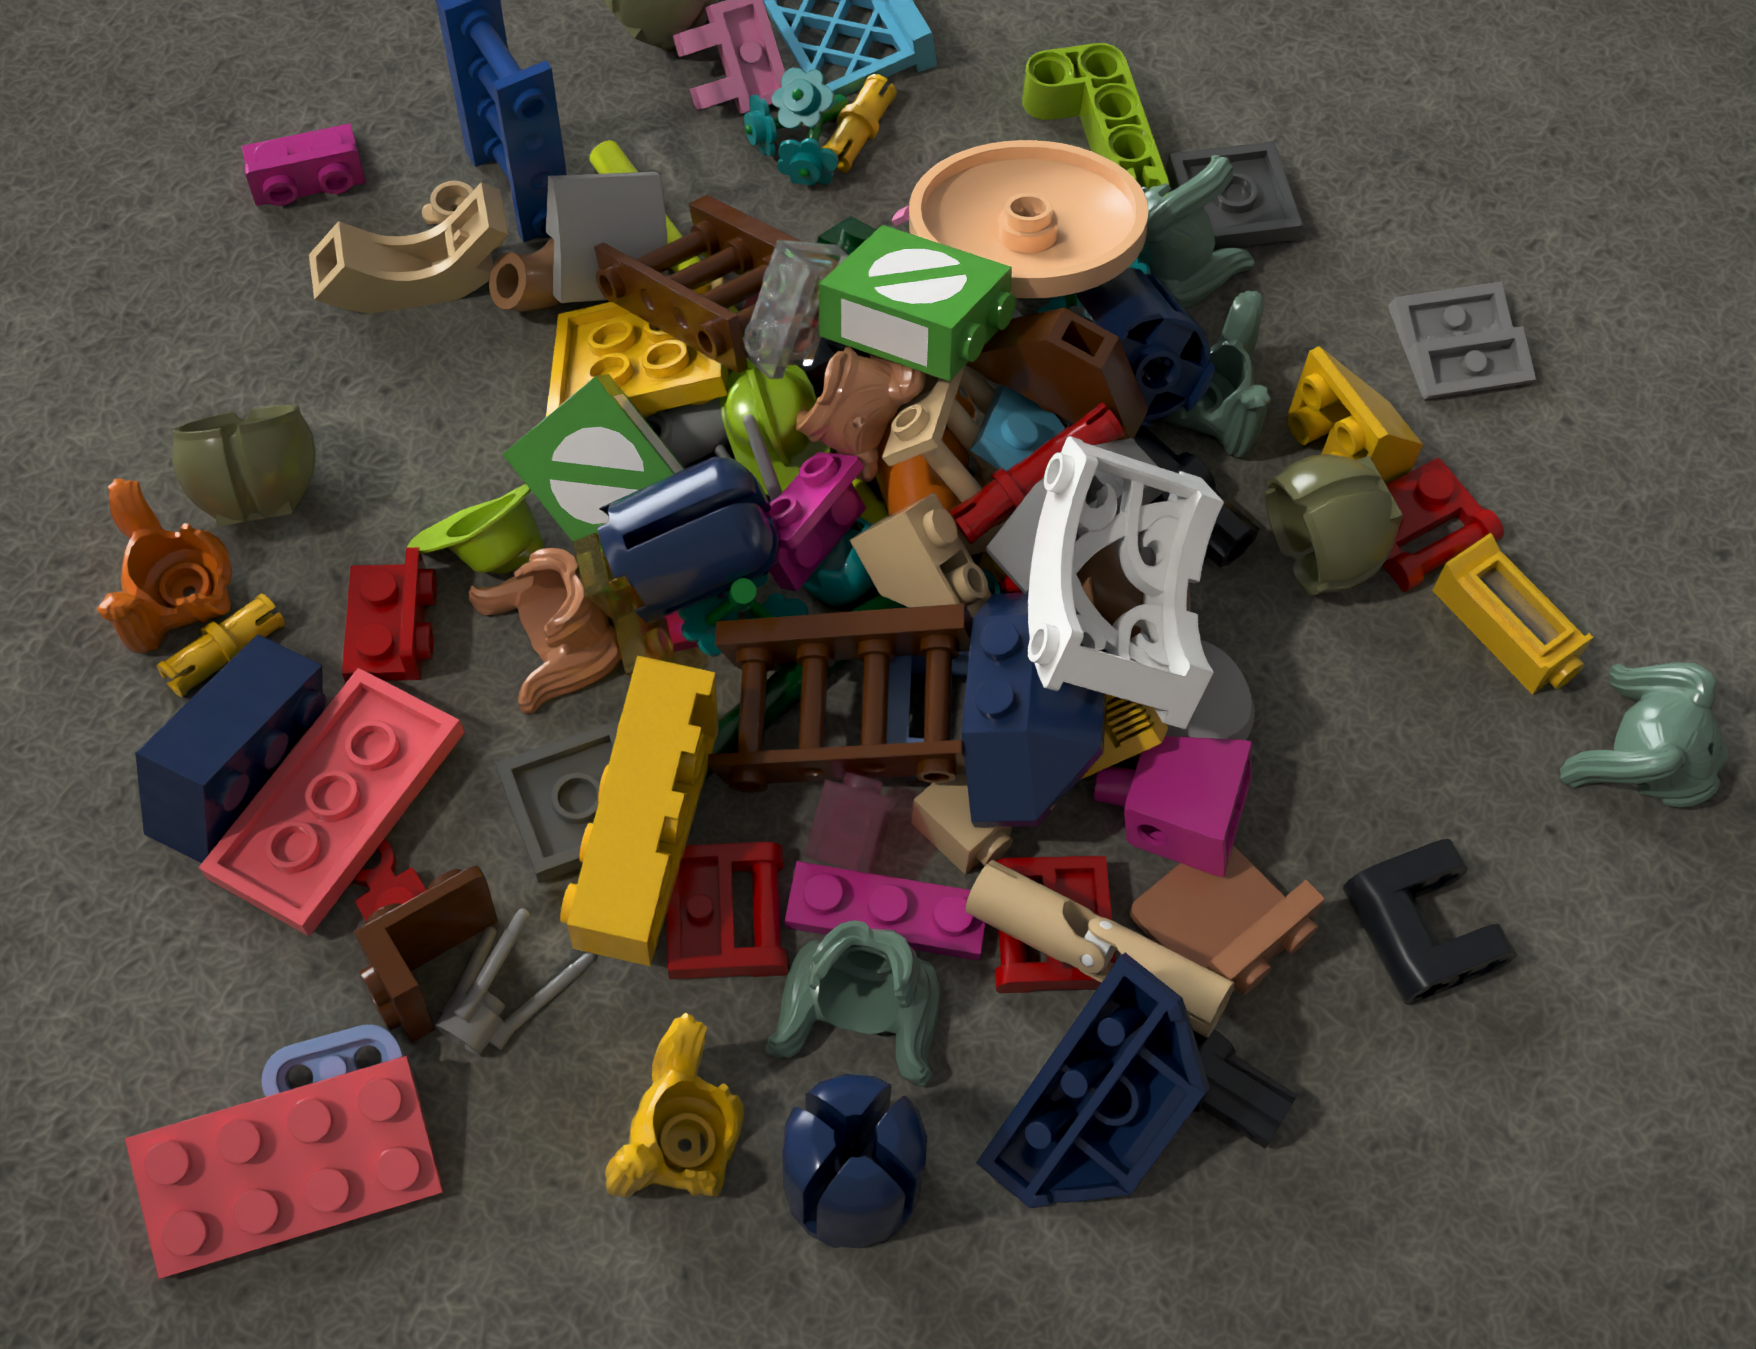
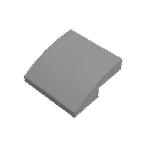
(596, 209)
(1462, 340)

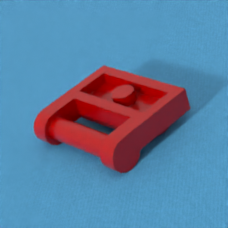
(1427, 501)
(1075, 877)
(703, 914)

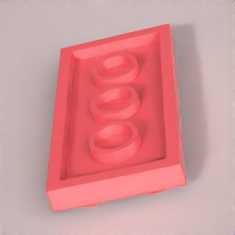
(332, 801)
(283, 1166)

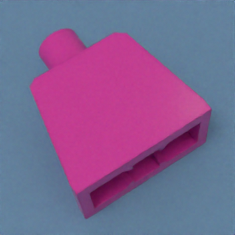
(1183, 799)

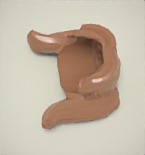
(858, 405)
(561, 624)

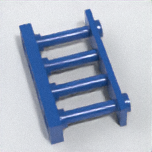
(503, 110)

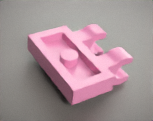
(746, 51)

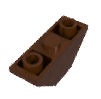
(1064, 367)

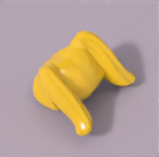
(678, 1109)

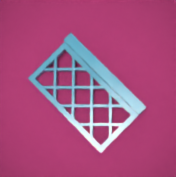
(901, 26)

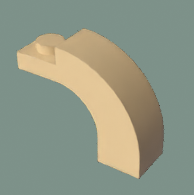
(401, 272)

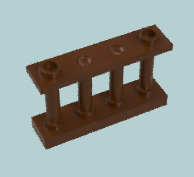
(729, 244)
(815, 644)

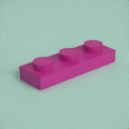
(922, 912)

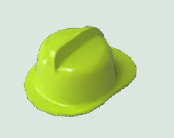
(775, 409)
(489, 535)

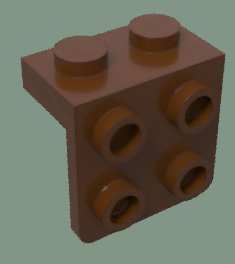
(411, 934)

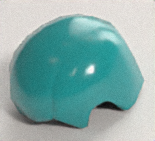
(841, 574)

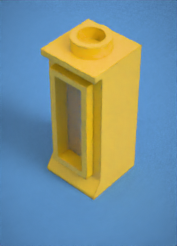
(1511, 616)

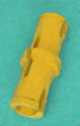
(860, 120)
(219, 644)

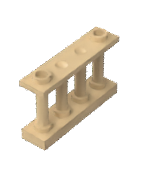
(920, 431)

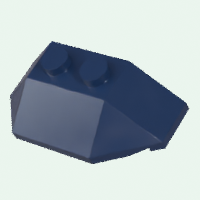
(1017, 737)
(1103, 1097)

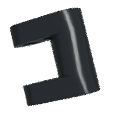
(1401, 933)

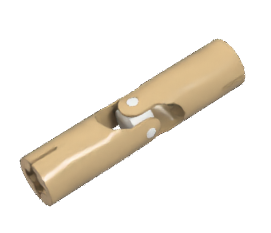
(1089, 941)

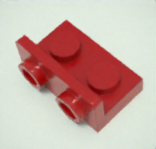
(387, 619)

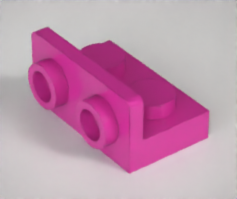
(302, 165)
(814, 515)

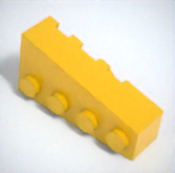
(643, 812)

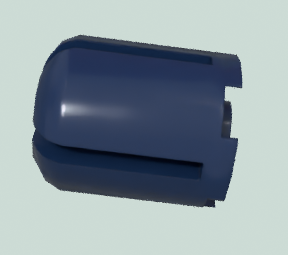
(1158, 337)
(690, 536)
(884, 1166)

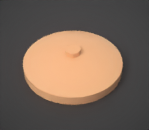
(1037, 206)

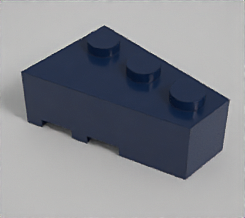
(226, 745)

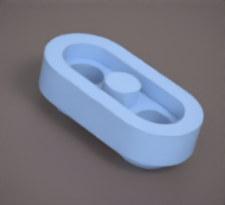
(328, 1055)

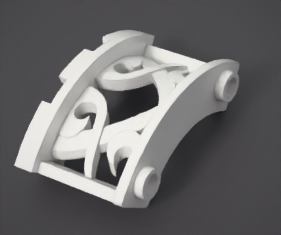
(1164, 661)

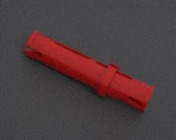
(1010, 487)

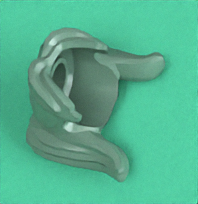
(1182, 238)
(1232, 405)
(1662, 739)
(864, 985)

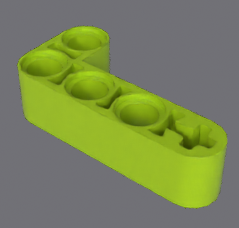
(1099, 88)

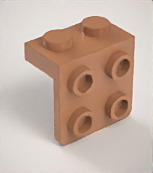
(1227, 921)

